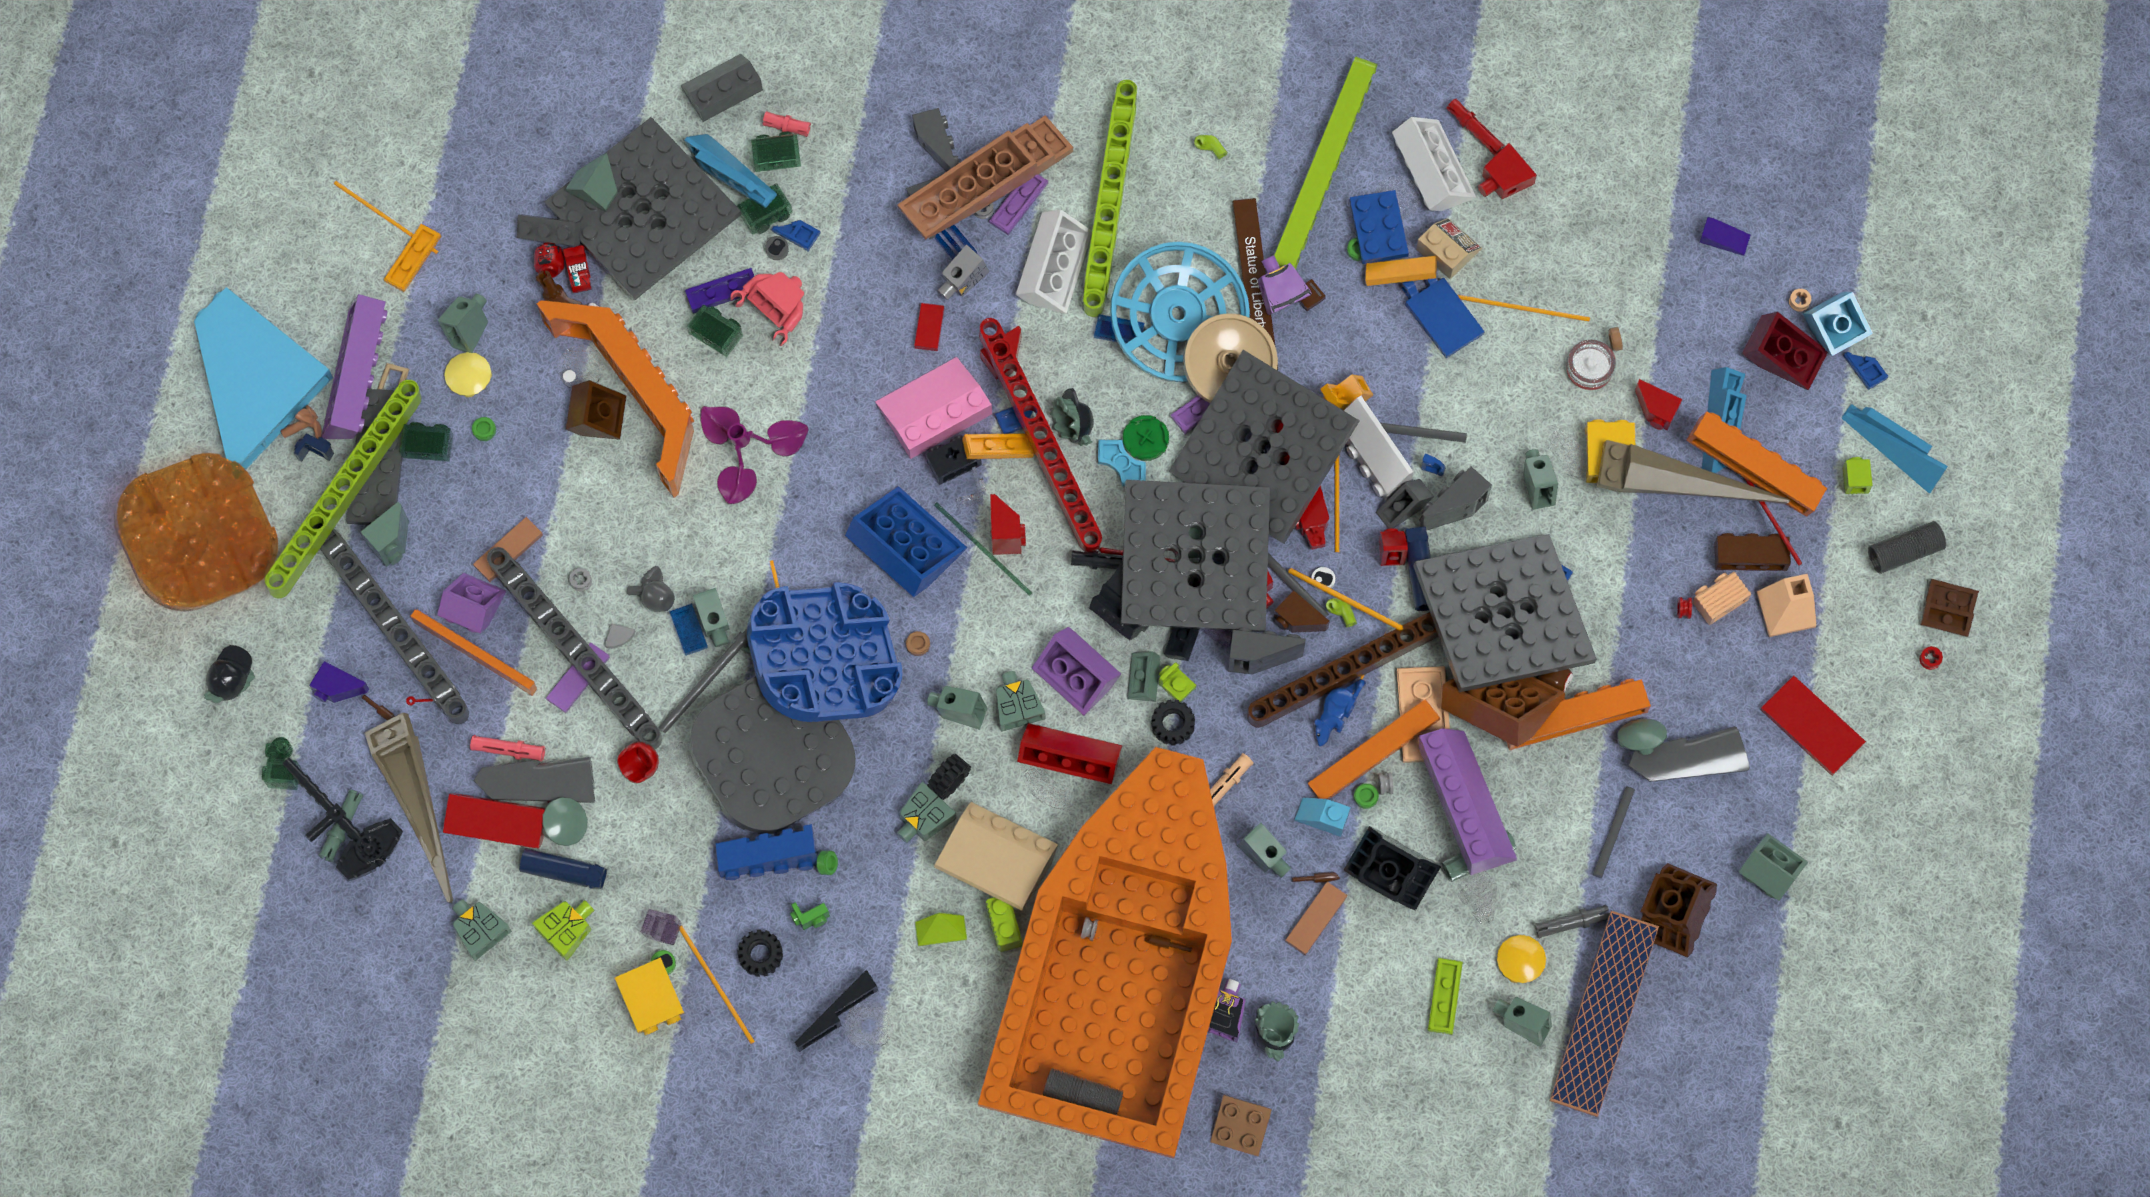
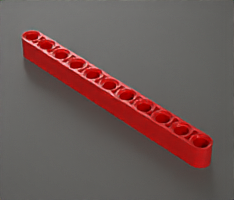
(1035, 424)

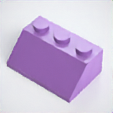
(1076, 670)

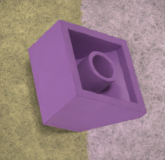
(470, 603)

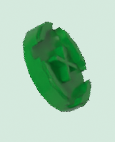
(1145, 438)

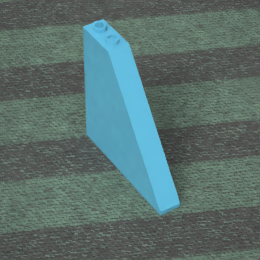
(253, 375)

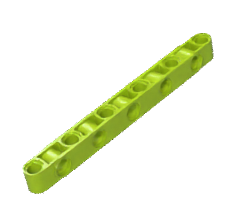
(1110, 198)

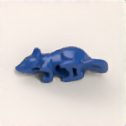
(1337, 705)

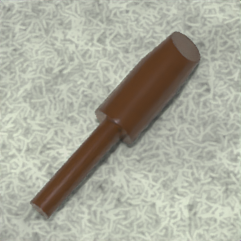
(381, 710)
(1318, 877)
(1165, 943)

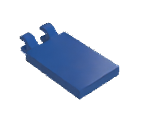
(1442, 315)

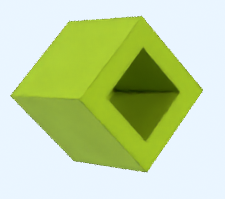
(1857, 476)

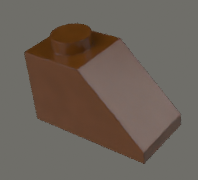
(1299, 615)

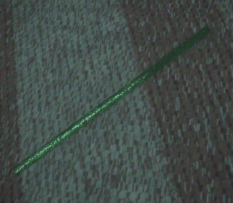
(983, 549)

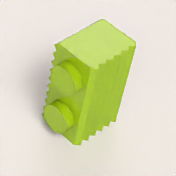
(1003, 924)

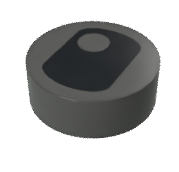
(777, 248)

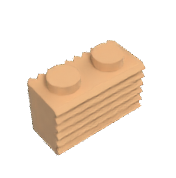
(1721, 597)

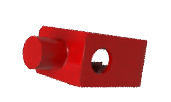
(1506, 174)

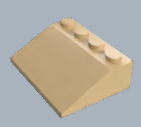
(996, 856)

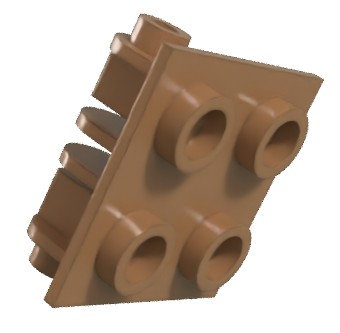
(1241, 1125)

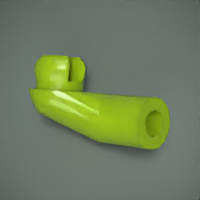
(1210, 143)
(1341, 609)

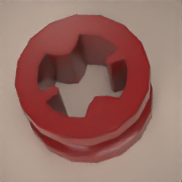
(1684, 608)
(1926, 662)

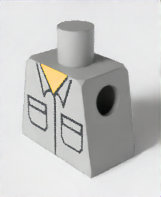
(963, 273)

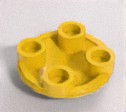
(1521, 959)

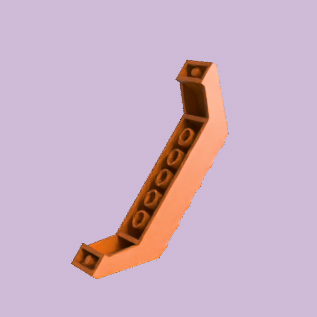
(636, 372)

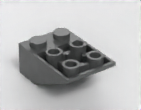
(1458, 501)
(1262, 651)

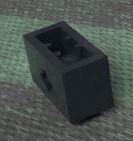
(947, 468)

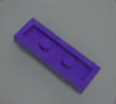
(718, 290)

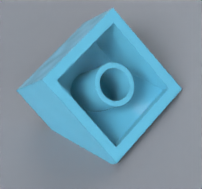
(1838, 322)

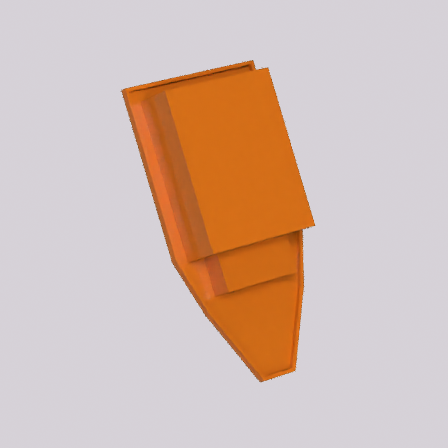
(1118, 1003)

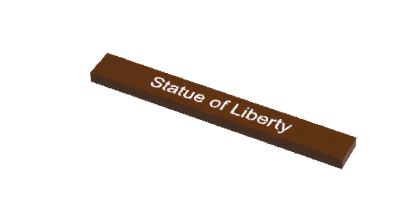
(1251, 259)

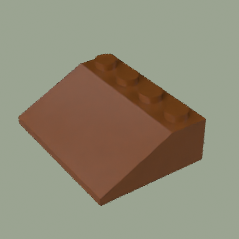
(1505, 710)

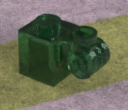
(275, 774)

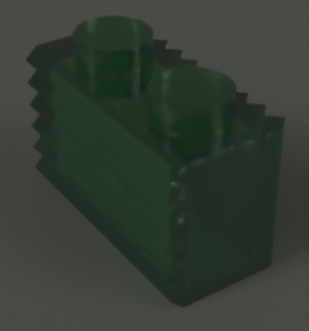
(776, 152)
(760, 218)
(715, 330)
(426, 442)

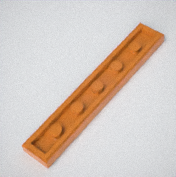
(474, 652)
(1374, 751)

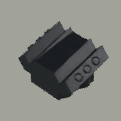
(1108, 606)
(1392, 868)

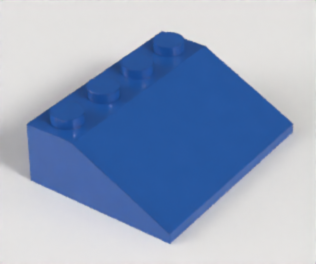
(904, 541)

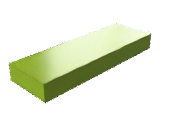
(1445, 996)

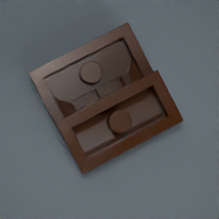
(1949, 607)

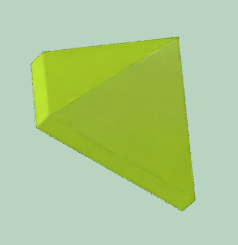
(940, 929)

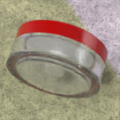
(1590, 364)

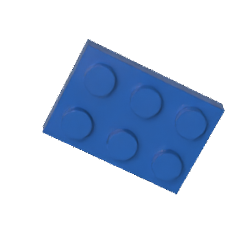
(1378, 227)

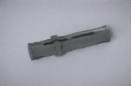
(1572, 921)

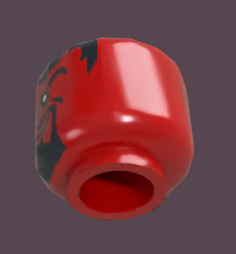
(549, 258)

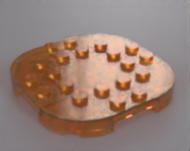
(195, 532)

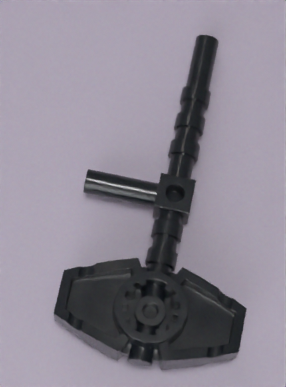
(367, 849)

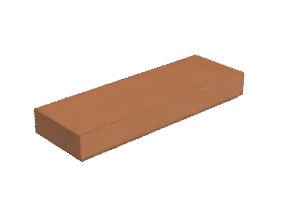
(514, 542)
(1316, 918)

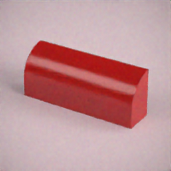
(1069, 753)
(494, 820)

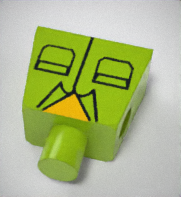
(565, 927)

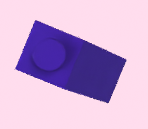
(336, 685)

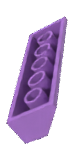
(354, 368)
(1466, 800)

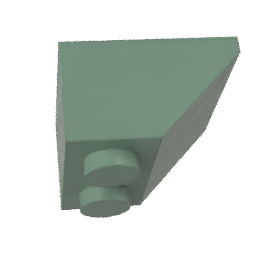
(388, 535)
(1773, 867)

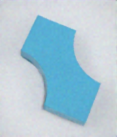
(1114, 455)

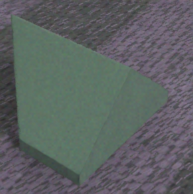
(595, 183)

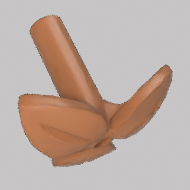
(307, 419)

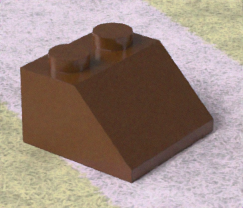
(595, 411)

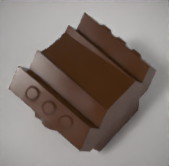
(1679, 906)

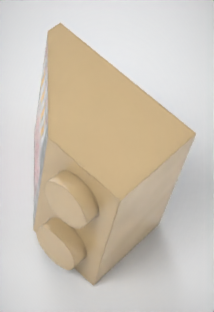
(1449, 245)

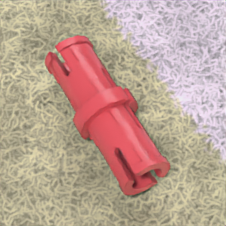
(786, 124)

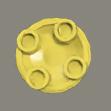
(468, 374)

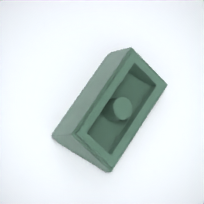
(1144, 676)

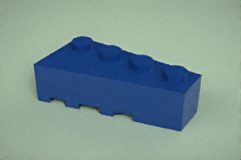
(767, 854)

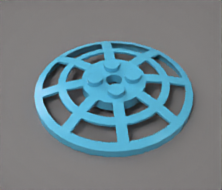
(1172, 297)

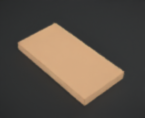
(1413, 688)

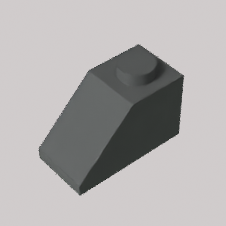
(1405, 503)

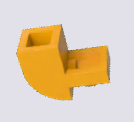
(1347, 391)

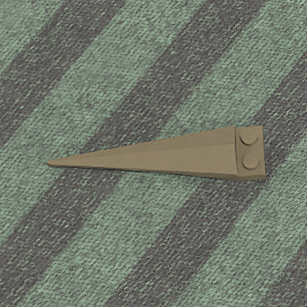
(1643, 471)
(401, 763)

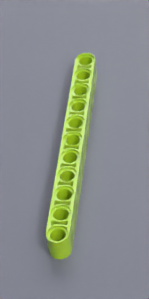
(1325, 162)
(343, 499)

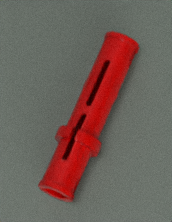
(1468, 120)

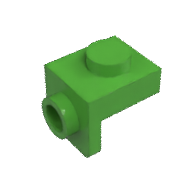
(814, 917)

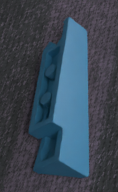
(728, 169)
(1725, 402)
(1897, 445)

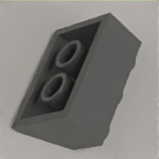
(723, 87)

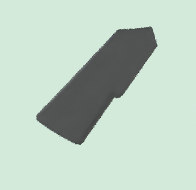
(1700, 756)
(539, 781)

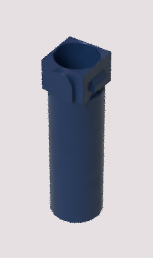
(1417, 550)
(562, 869)

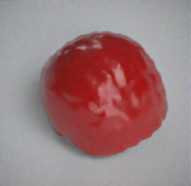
(638, 762)

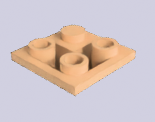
(1788, 605)

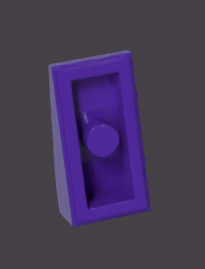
(1724, 236)

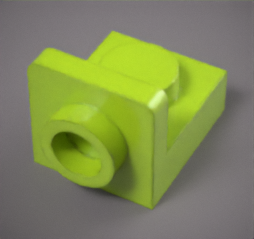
(1176, 682)

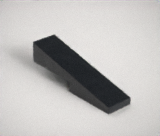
(829, 1020)

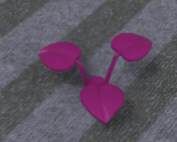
(724, 423)

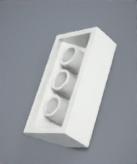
(1433, 163)
(1054, 261)
(1376, 452)

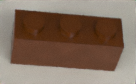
(1751, 552)

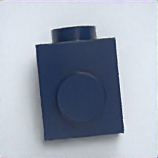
(318, 446)

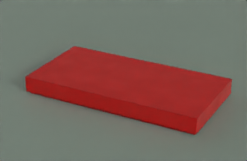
(1813, 725)

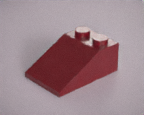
(1785, 350)

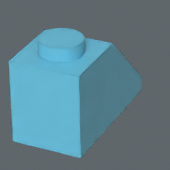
(1323, 815)

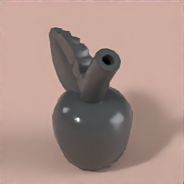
(654, 592)

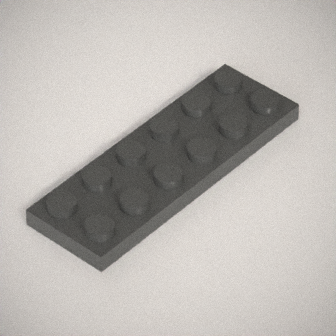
(383, 485)

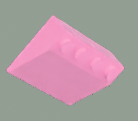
(934, 407)

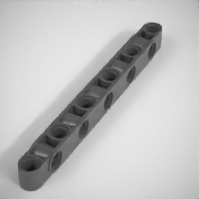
(393, 626)
(573, 647)

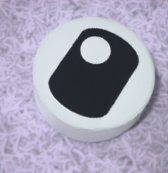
(1324, 576)

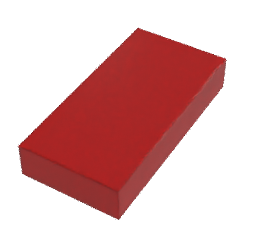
(929, 327)

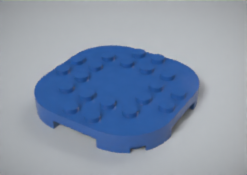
(823, 653)

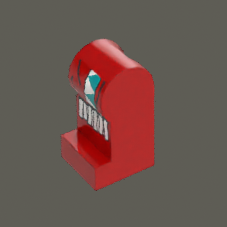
(578, 268)

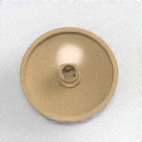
(1216, 347)

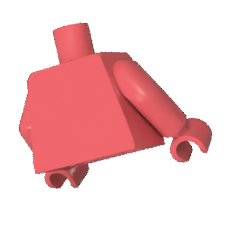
(776, 298)

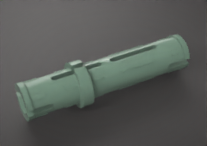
(336, 834)

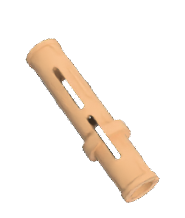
(1242, 764)

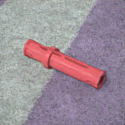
(516, 749)

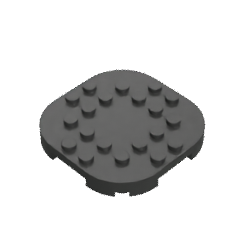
(767, 764)

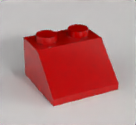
(1006, 529)

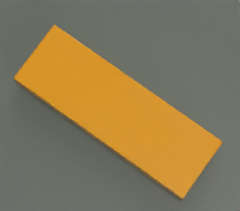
(412, 257)
(1401, 270)
(997, 446)

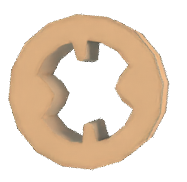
(1798, 307)

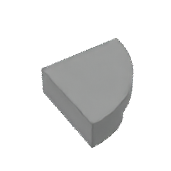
(619, 636)

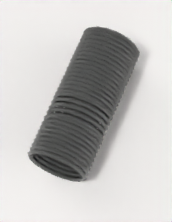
(1901, 548)
(1089, 1093)

